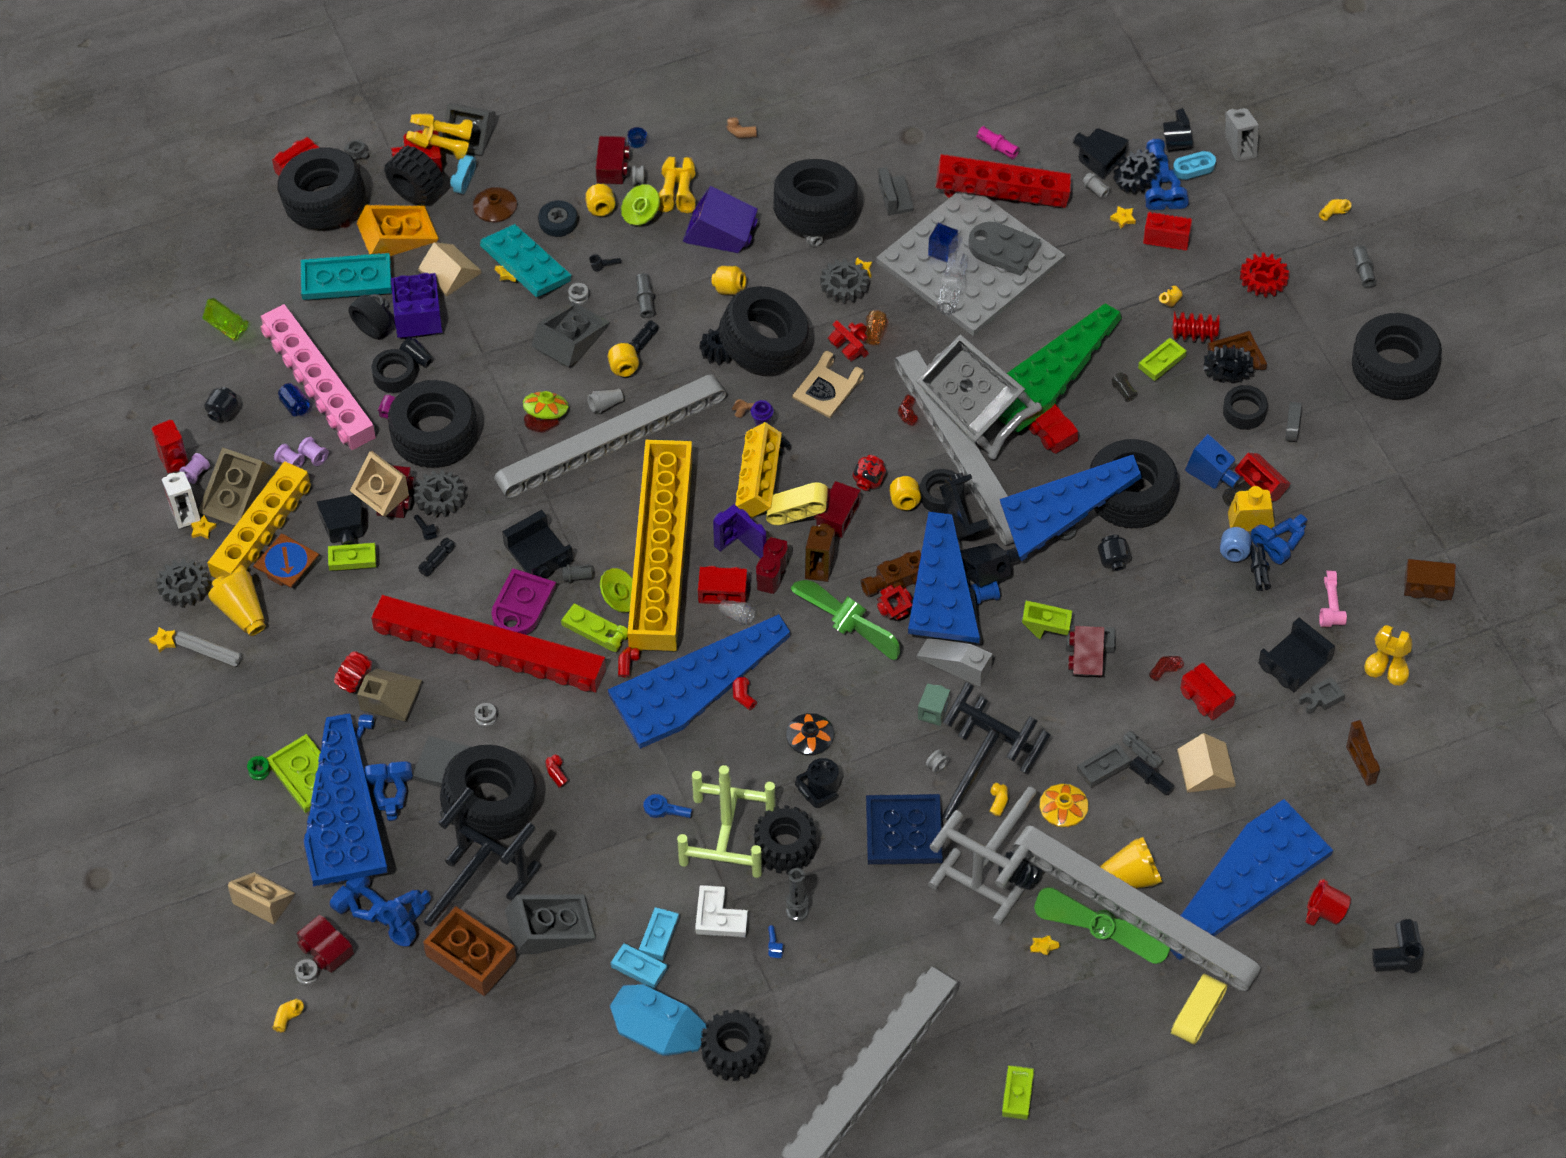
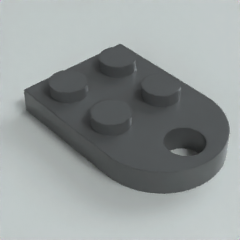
(1003, 246)

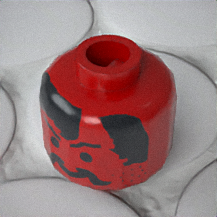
(869, 472)

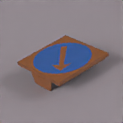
(285, 561)

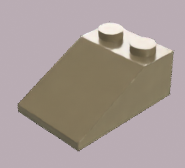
(234, 486)

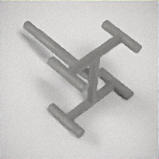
(982, 856)

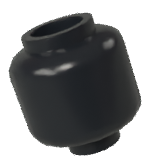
(221, 404)
(1114, 552)

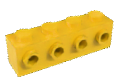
(758, 469)

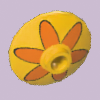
(1062, 813)

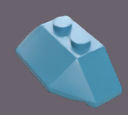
(656, 1021)

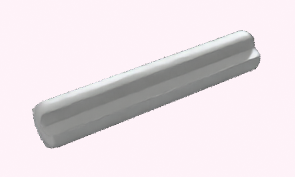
(208, 648)

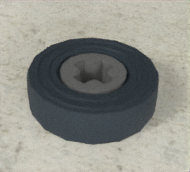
(563, 225)

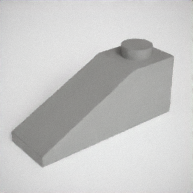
(958, 659)

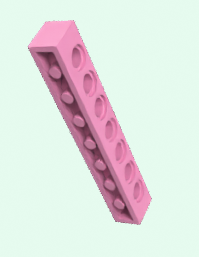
(318, 377)

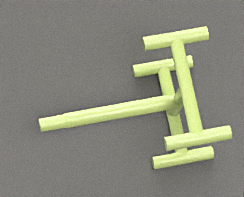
(728, 802)

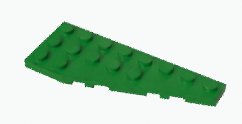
(1054, 365)

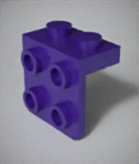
(736, 524)

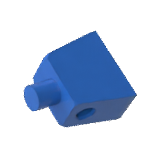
(1212, 464)

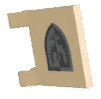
(825, 389)

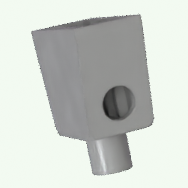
(1241, 127)

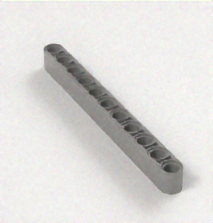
(609, 436)
(958, 445)
(1138, 909)

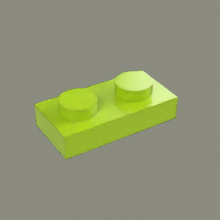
(1162, 359)
(352, 556)
(1017, 1092)

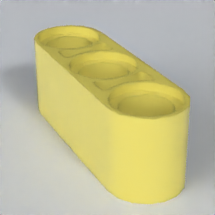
(797, 503)
(1199, 1009)

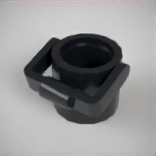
(1178, 132)
(822, 782)

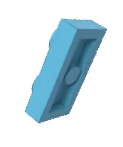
(659, 933)
(638, 966)

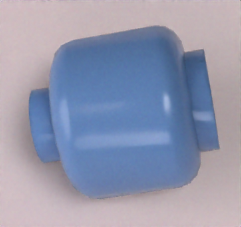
(1235, 544)

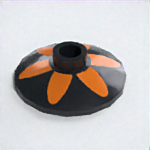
(813, 741)

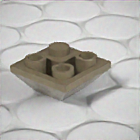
(388, 694)

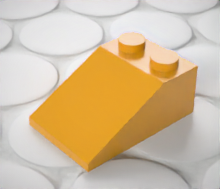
(395, 228)

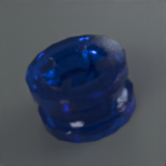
(636, 143)

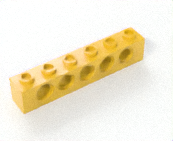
(260, 512)

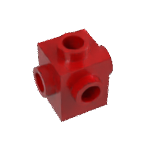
(900, 595)

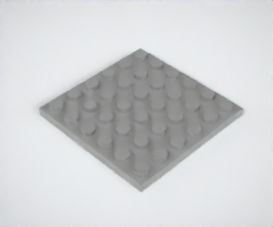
(987, 287)

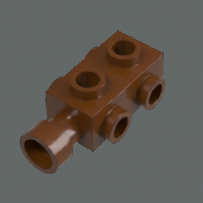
(896, 572)

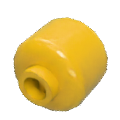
(600, 200)
(729, 280)
(623, 359)
(905, 493)

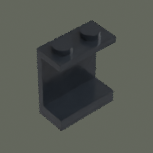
(955, 507)
(536, 546)
(1297, 656)

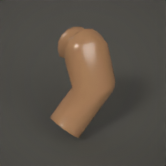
(739, 131)

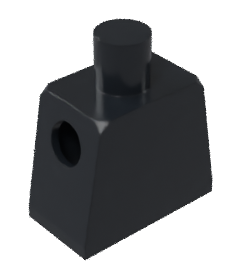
(1101, 151)
(342, 518)
(988, 563)

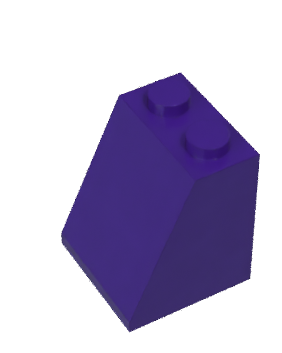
(721, 222)

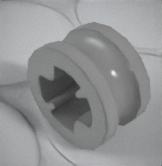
(638, 175)
(581, 289)
(485, 721)
(937, 761)
(299, 970)

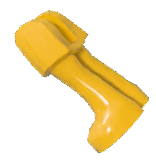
(427, 138)
(684, 199)
(1387, 645)

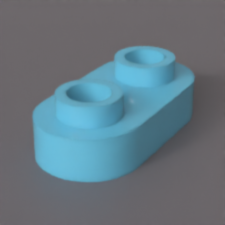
(1192, 165)
(464, 174)

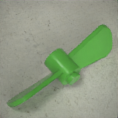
(848, 617)
(1061, 908)

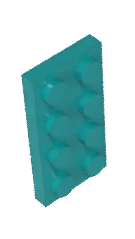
(525, 260)
(346, 276)

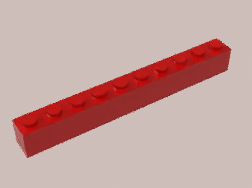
(489, 643)

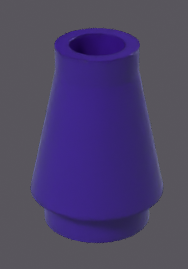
(761, 412)

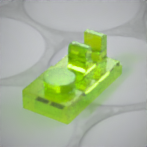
(224, 319)

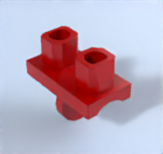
(854, 346)

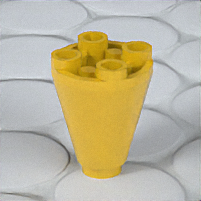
(238, 600)
(1134, 865)

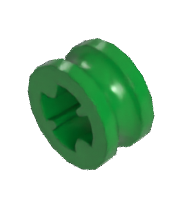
(258, 775)

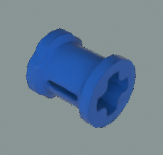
(1157, 147)
(986, 592)

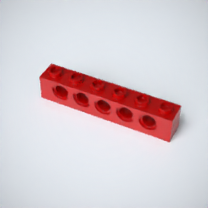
(1003, 181)

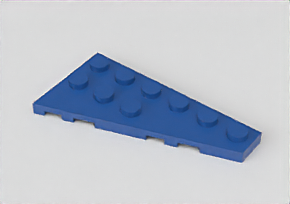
(1058, 505)
(941, 593)

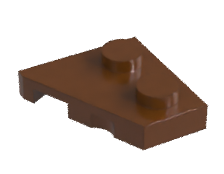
(1247, 342)
(1361, 753)

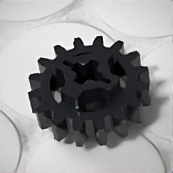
(1136, 171)
(1228, 364)

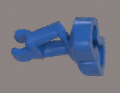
(1158, 199)
(1275, 546)
(381, 773)
(346, 897)
(400, 922)

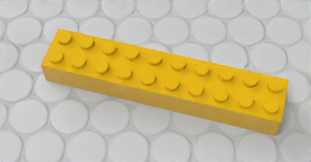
(660, 545)

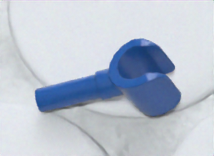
(365, 721)
(775, 949)

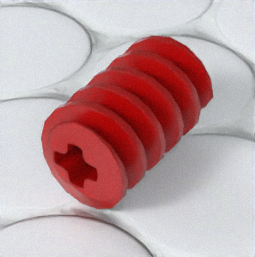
(1195, 327)

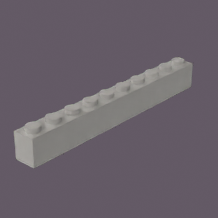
(874, 1067)

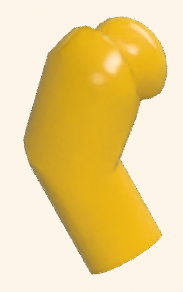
(1001, 799)

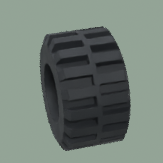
(413, 175)
(785, 822)
(733, 1027)

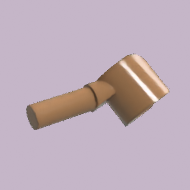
(741, 407)

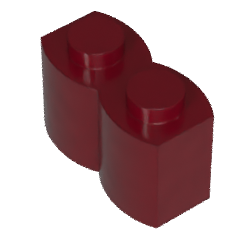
(772, 565)
(324, 943)

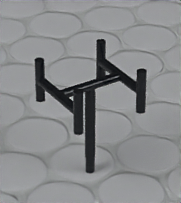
(996, 730)
(465, 836)

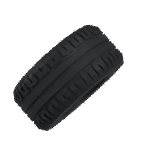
(315, 169)
(815, 197)
(756, 350)
(1392, 379)
(428, 400)
(1146, 506)
(494, 766)

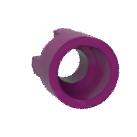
(385, 406)

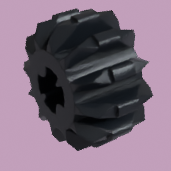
(712, 348)
(1025, 874)

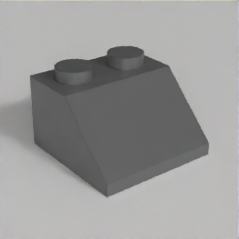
(482, 125)

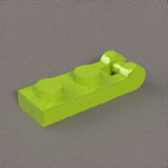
(594, 627)

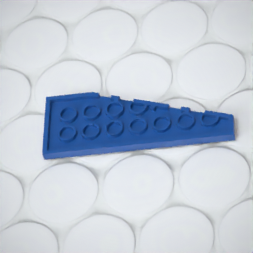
(678, 691)
(341, 824)
(1257, 866)

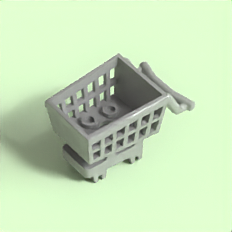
(986, 401)

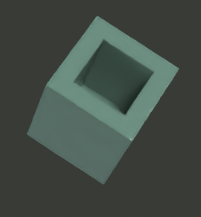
(934, 704)

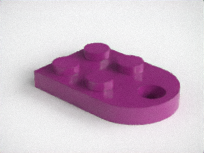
(522, 600)

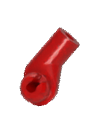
(740, 693)

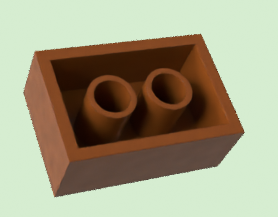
(469, 951)

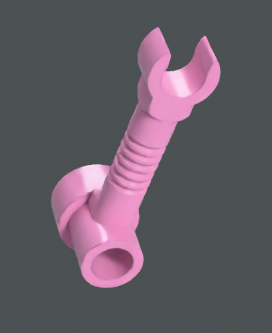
(1332, 615)

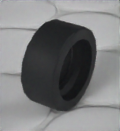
(369, 316)
(389, 357)
(1243, 421)
(930, 479)

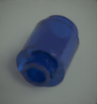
(293, 399)

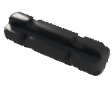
(644, 335)
(436, 556)

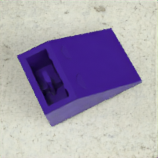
(416, 305)

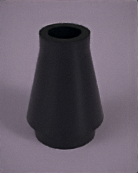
(416, 351)

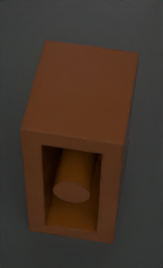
(1429, 579)

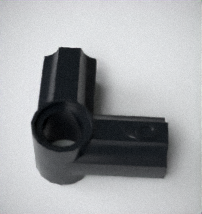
(1397, 957)

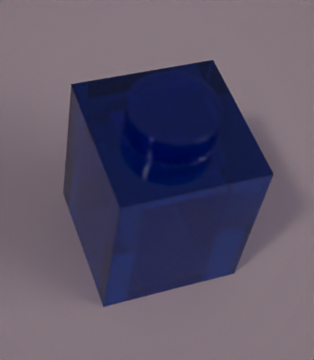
(942, 242)

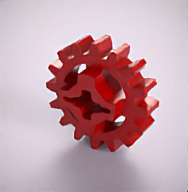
(1264, 274)

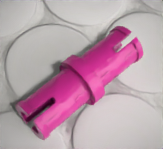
(998, 142)

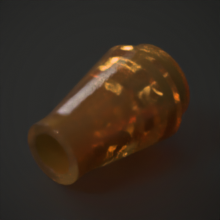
(875, 323)

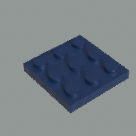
(902, 828)

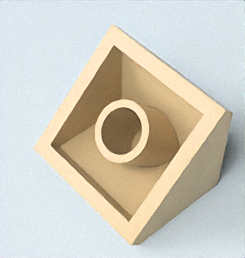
(450, 265)
(380, 485)
(1205, 764)
(260, 896)

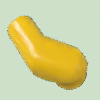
(1335, 206)
(1171, 297)
(286, 1012)

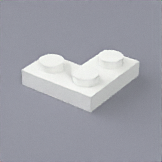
(714, 919)

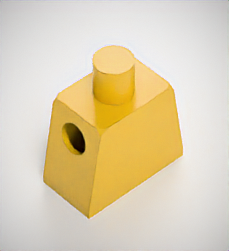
(1251, 509)

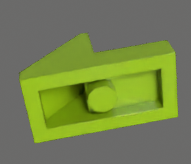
(1043, 617)

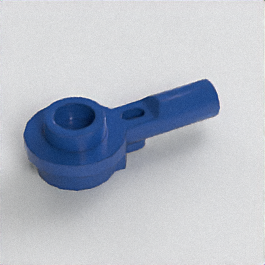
(657, 806)

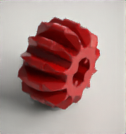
(352, 672)

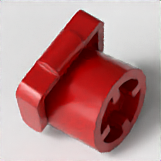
(1327, 903)

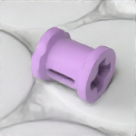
(313, 451)
(285, 454)
(195, 467)

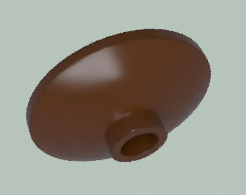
(494, 204)

